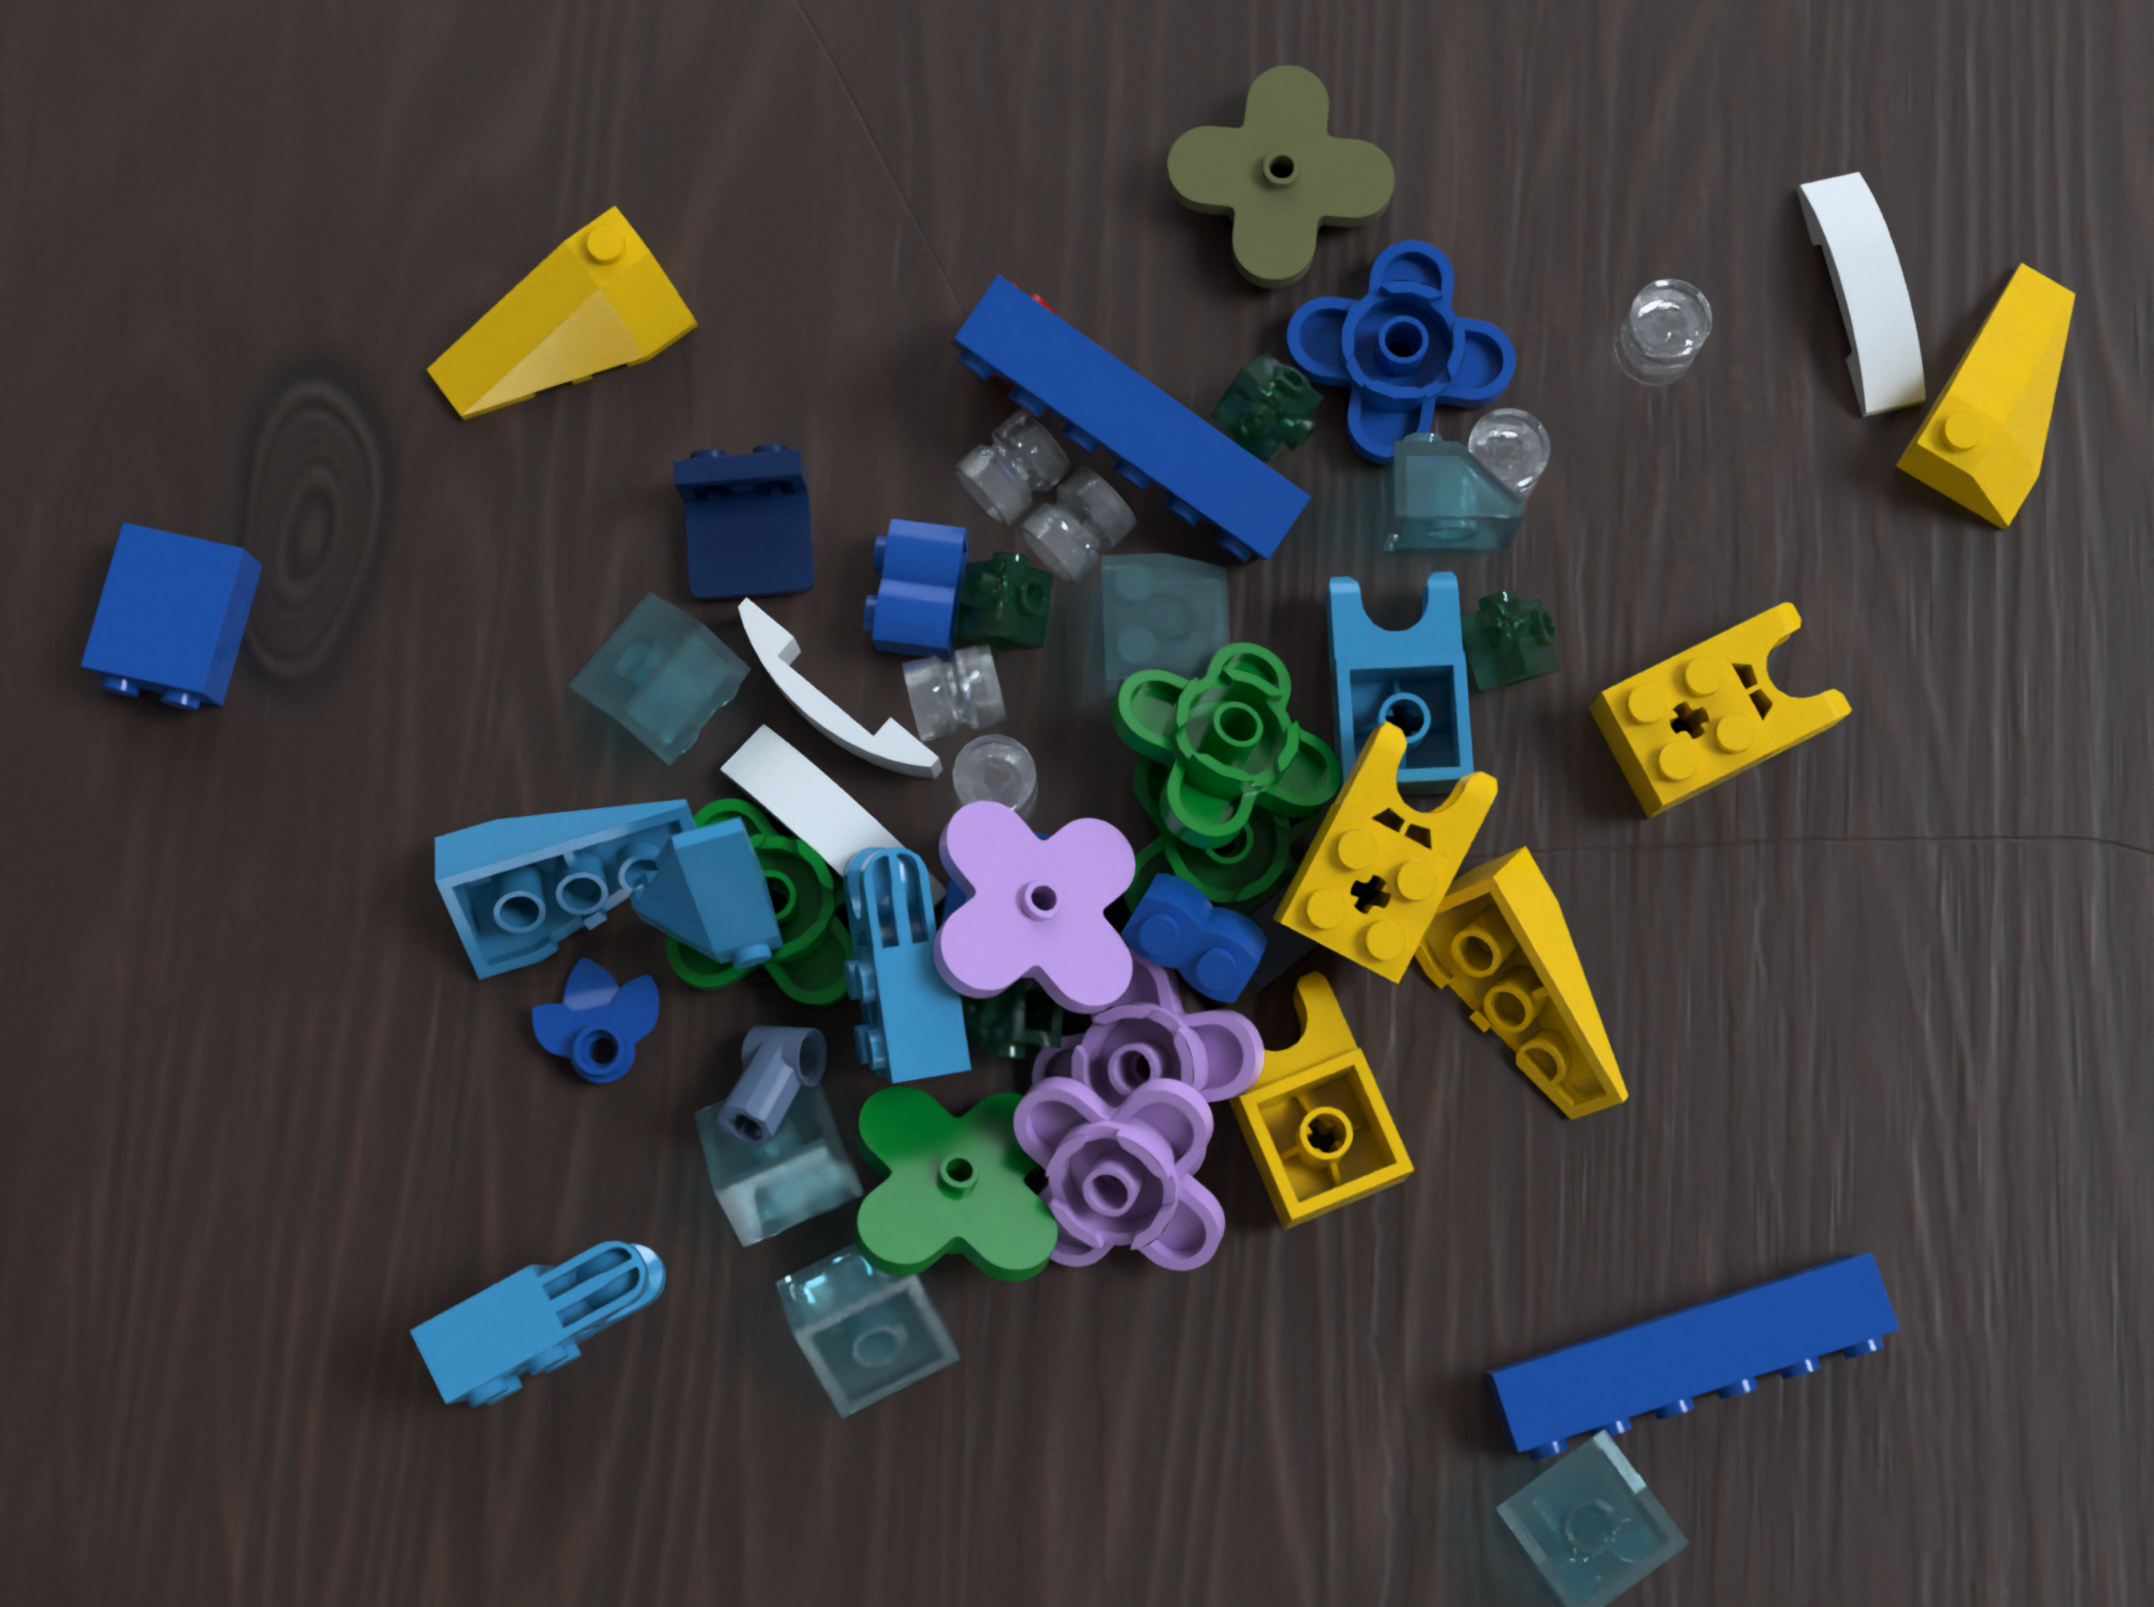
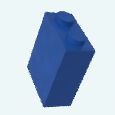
(171, 617)

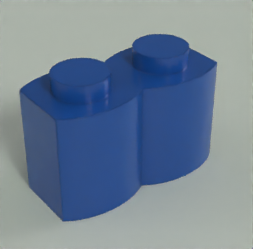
(918, 588)
(1206, 943)

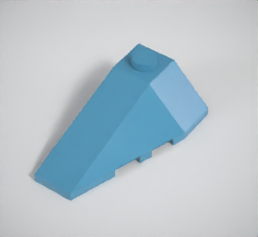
(542, 877)
(711, 895)

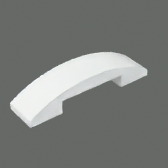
(1869, 292)
(889, 748)
(808, 802)

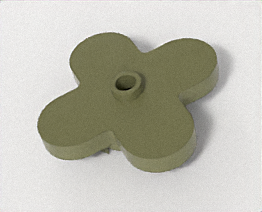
(1275, 217)

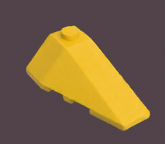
(1996, 409)

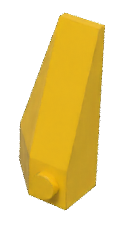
(576, 314)
(1515, 965)

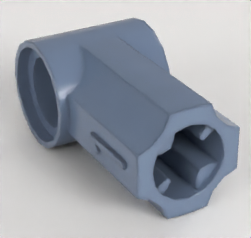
(774, 1068)

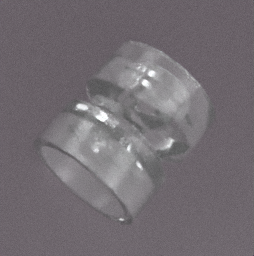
(1663, 332)
(1515, 465)
(1012, 467)
(1077, 525)
(954, 693)
(996, 771)

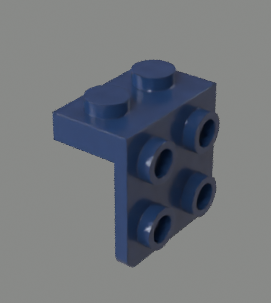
(747, 522)

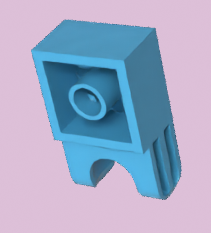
(1406, 675)
(907, 1009)
(535, 1320)

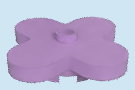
(1034, 907)
(1208, 1050)
(1123, 1170)

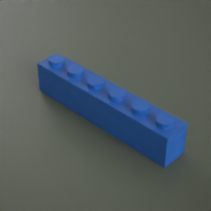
(1128, 420)
(1691, 1353)

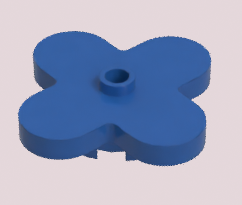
(1408, 310)

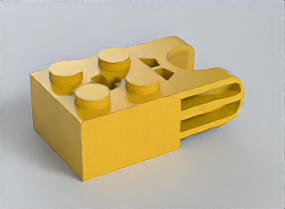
(1727, 703)
(1383, 838)
(1326, 1087)

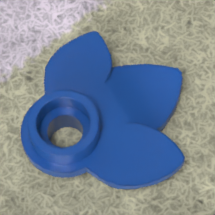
(596, 1012)

